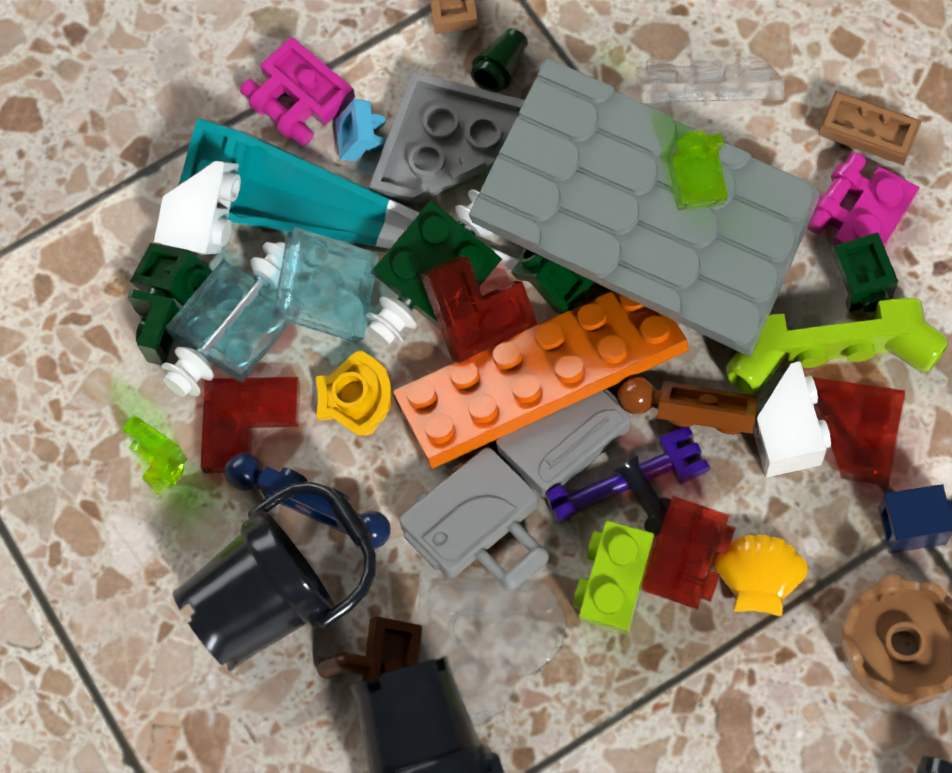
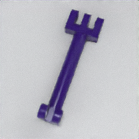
(674, 458)

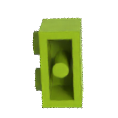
(616, 576)

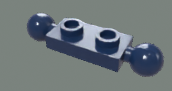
(246, 473)

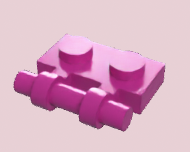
(305, 80)
(880, 203)

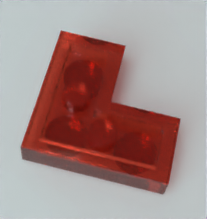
(467, 318)
(236, 408)

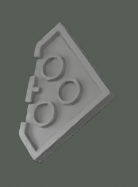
(441, 138)

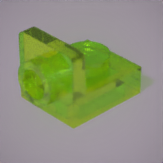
(697, 170)
(158, 451)

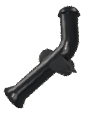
(646, 495)

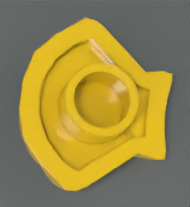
(355, 394)
(761, 572)

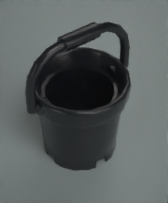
(264, 584)
(419, 723)

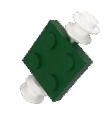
(424, 245)

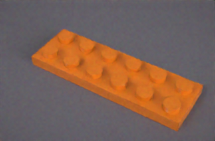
(536, 374)

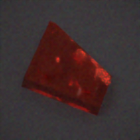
(862, 427)

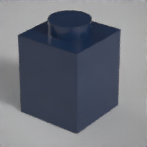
(916, 518)

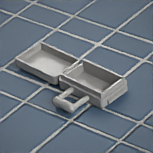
(494, 495)

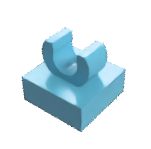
(356, 130)

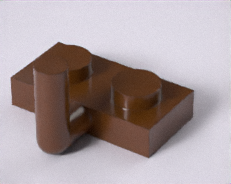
(388, 648)

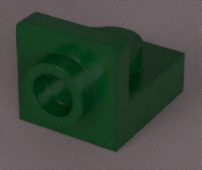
(170, 270)
(865, 272)
(554, 282)
(151, 330)

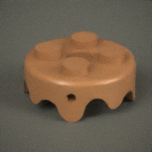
(867, 648)

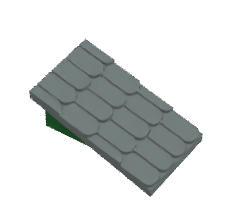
(595, 194)

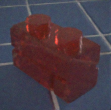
(687, 552)

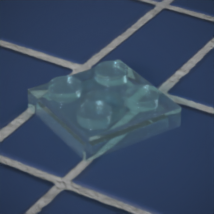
(325, 285)

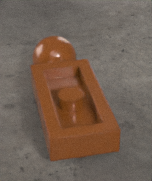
(690, 405)

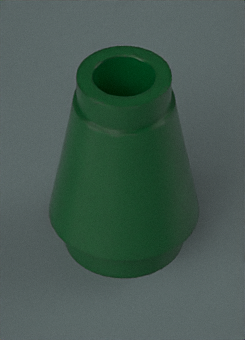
(499, 61)

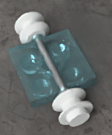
(226, 323)

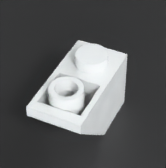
(198, 210)
(788, 428)

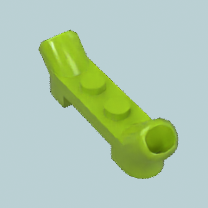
(895, 328)

